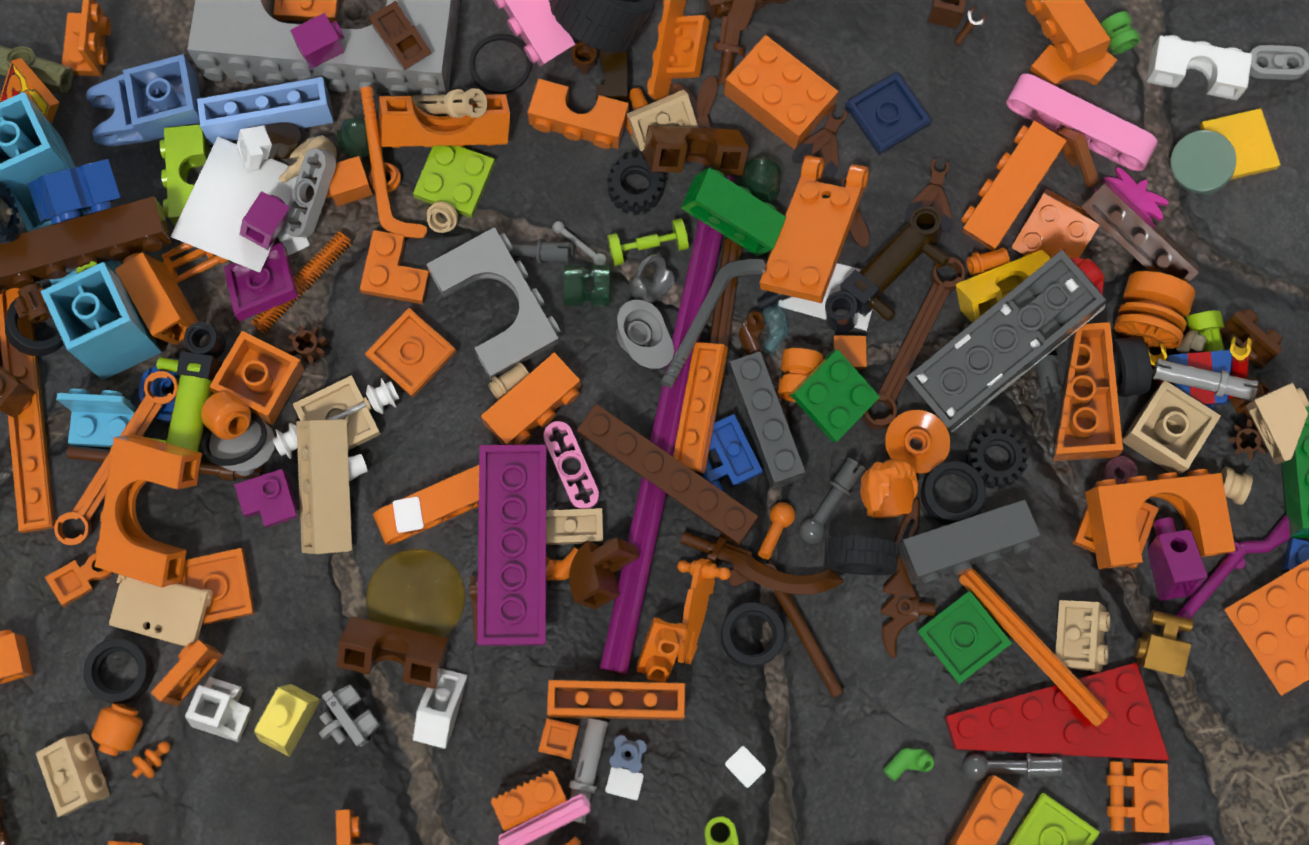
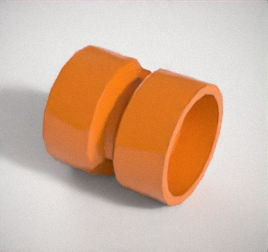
(797, 365)

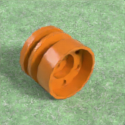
(1155, 309)

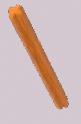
(1034, 647)

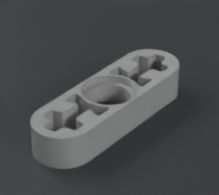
(324, 174)

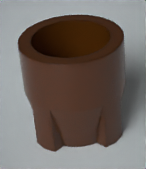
(580, 51)

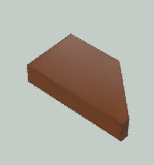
(1078, 153)

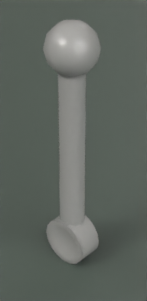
(599, 259)

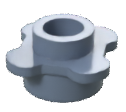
(632, 763)

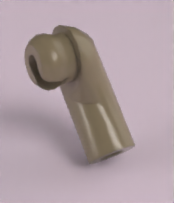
(1192, 341)

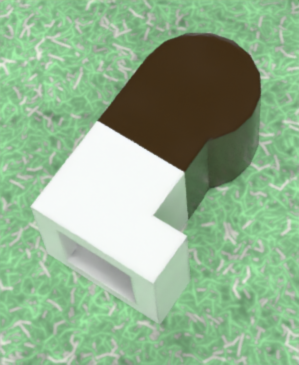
(267, 143)

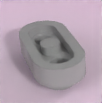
(1275, 62)

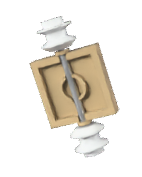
(336, 402)

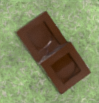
(399, 35)

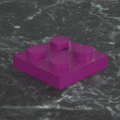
(258, 292)

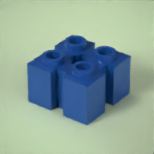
(68, 191)

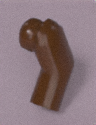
(751, 332)

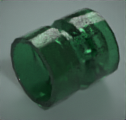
(575, 285)

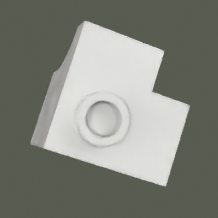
(218, 711)

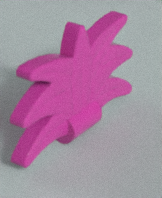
(1137, 194)

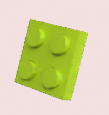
(454, 177)

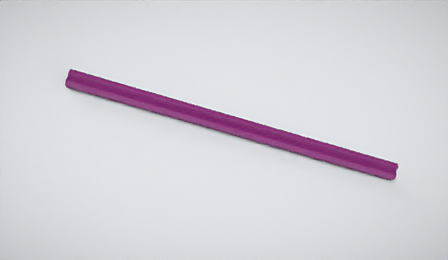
(650, 498)

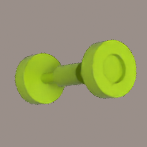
(650, 241)

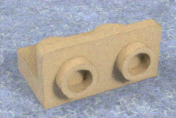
(669, 111)
(1082, 635)
(72, 773)

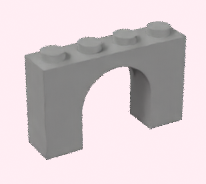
(489, 258)

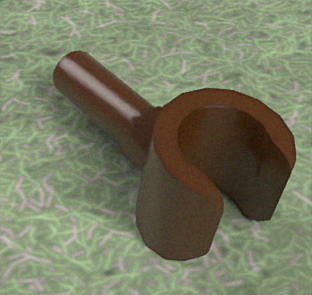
(970, 24)

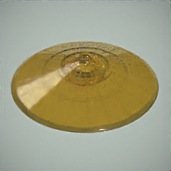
(416, 592)

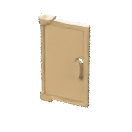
(172, 611)

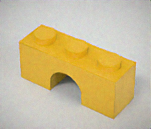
(986, 289)

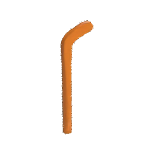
(385, 217)

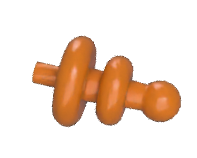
(144, 766)

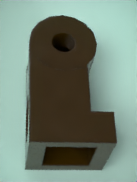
(615, 72)

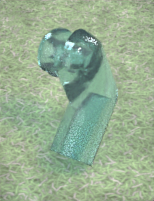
(778, 330)

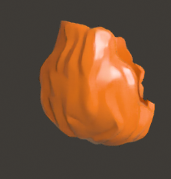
(889, 489)

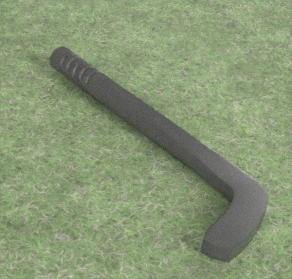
(726, 273)

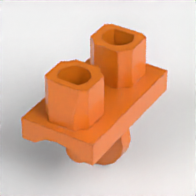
(660, 649)

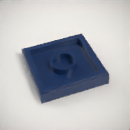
(888, 113)

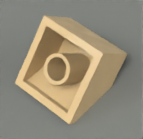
(1280, 420)
(1171, 428)

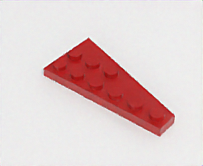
(1053, 725)

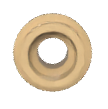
(436, 222)

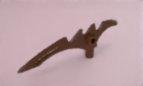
(905, 603)

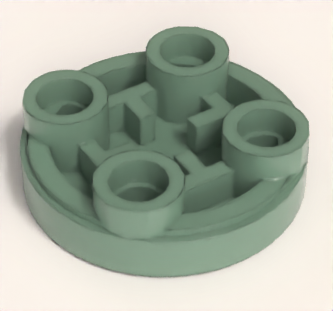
(1203, 162)

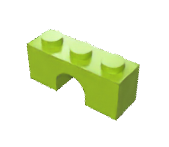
(183, 151)

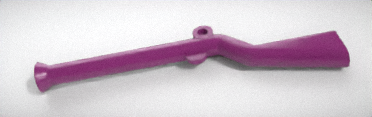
(1234, 560)

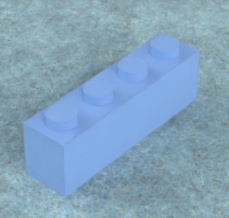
(299, 103)

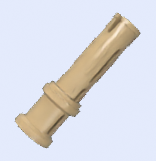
(454, 103)

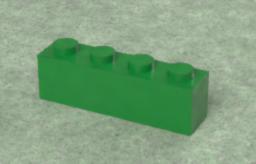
(1297, 486)

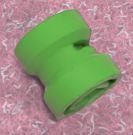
(1120, 32)

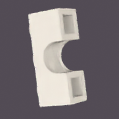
(1224, 68)

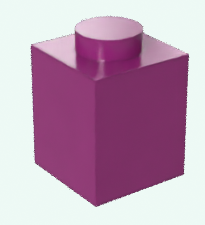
(318, 40)
(264, 220)

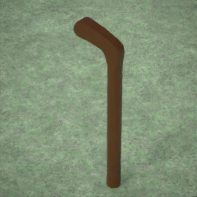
(803, 633)

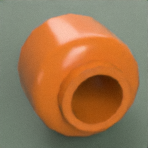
(226, 415)
(117, 729)

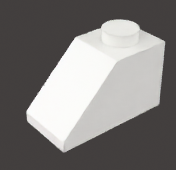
(439, 710)

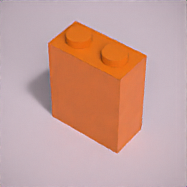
(156, 297)

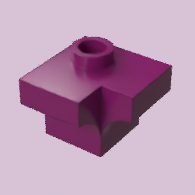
(268, 496)

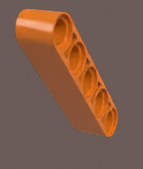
(437, 505)

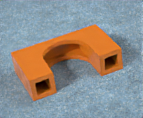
(1197, 498)
(122, 542)

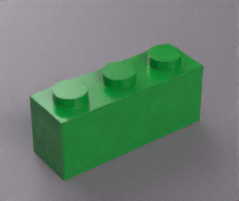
(733, 212)

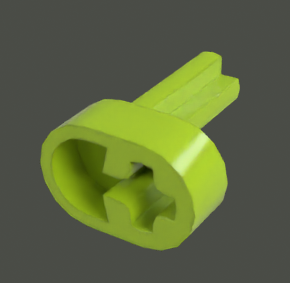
(1208, 324)

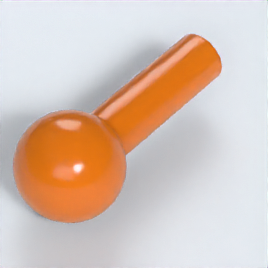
(781, 516)

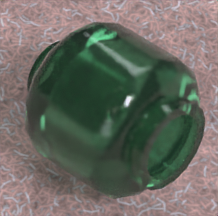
(353, 137)
(762, 178)

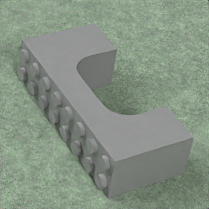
(249, 45)

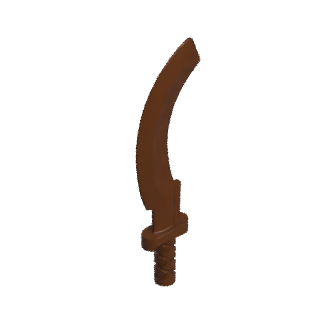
(736, 21)
(760, 573)

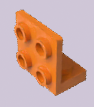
(86, 40)
(1055, 227)

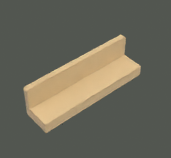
(324, 486)

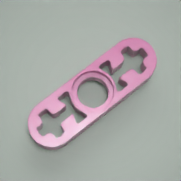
(569, 441)

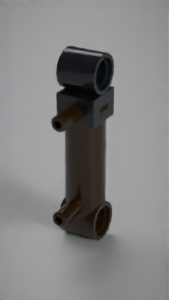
(862, 289)

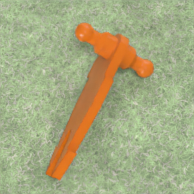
(697, 600)

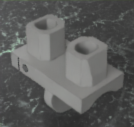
(357, 729)

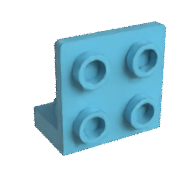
(96, 417)

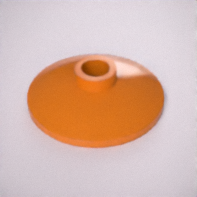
(923, 427)

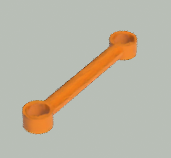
(96, 489)

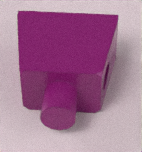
(1175, 561)

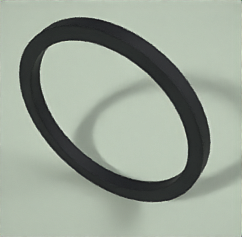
(493, 89)
(235, 461)

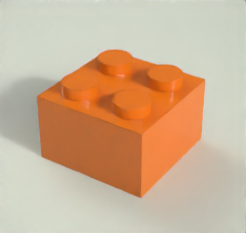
(258, 376)

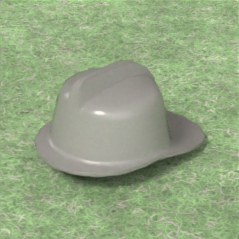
(644, 334)

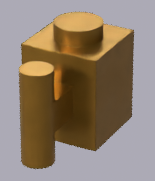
(1163, 650)

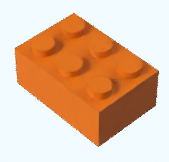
(780, 92)

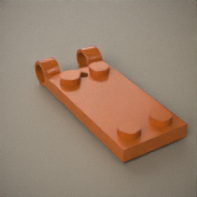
(813, 232)

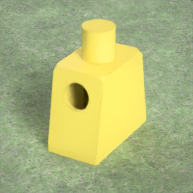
(286, 718)

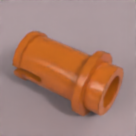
(987, 261)

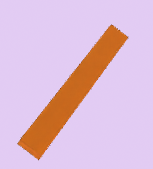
(27, 431)

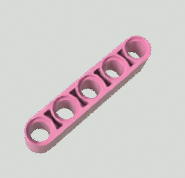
(1103, 131)

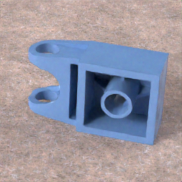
(147, 101)

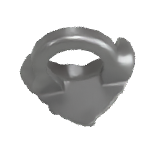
(655, 288)

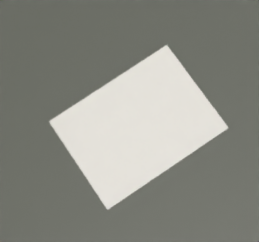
(222, 200)

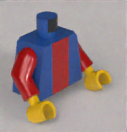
(1233, 360)

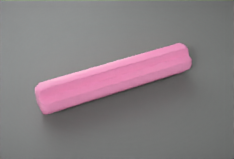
(546, 822)

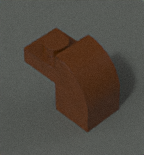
(594, 570)

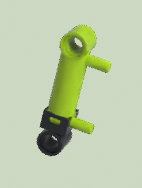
(196, 375)

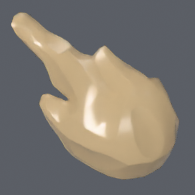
(299, 153)

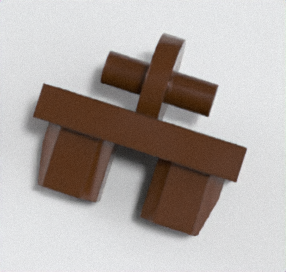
(1264, 344)

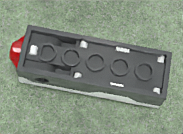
(1010, 338)

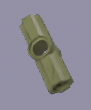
(53, 75)

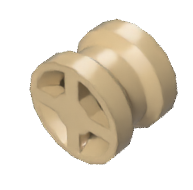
(1236, 485)

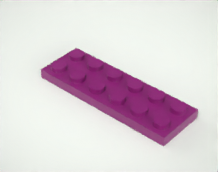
(512, 545)

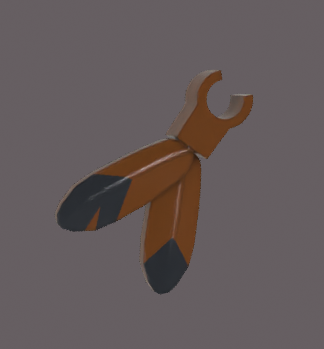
(824, 141)
(933, 196)

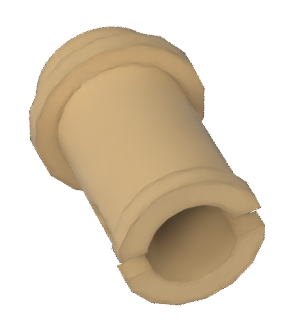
(504, 383)

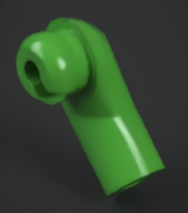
(911, 760)

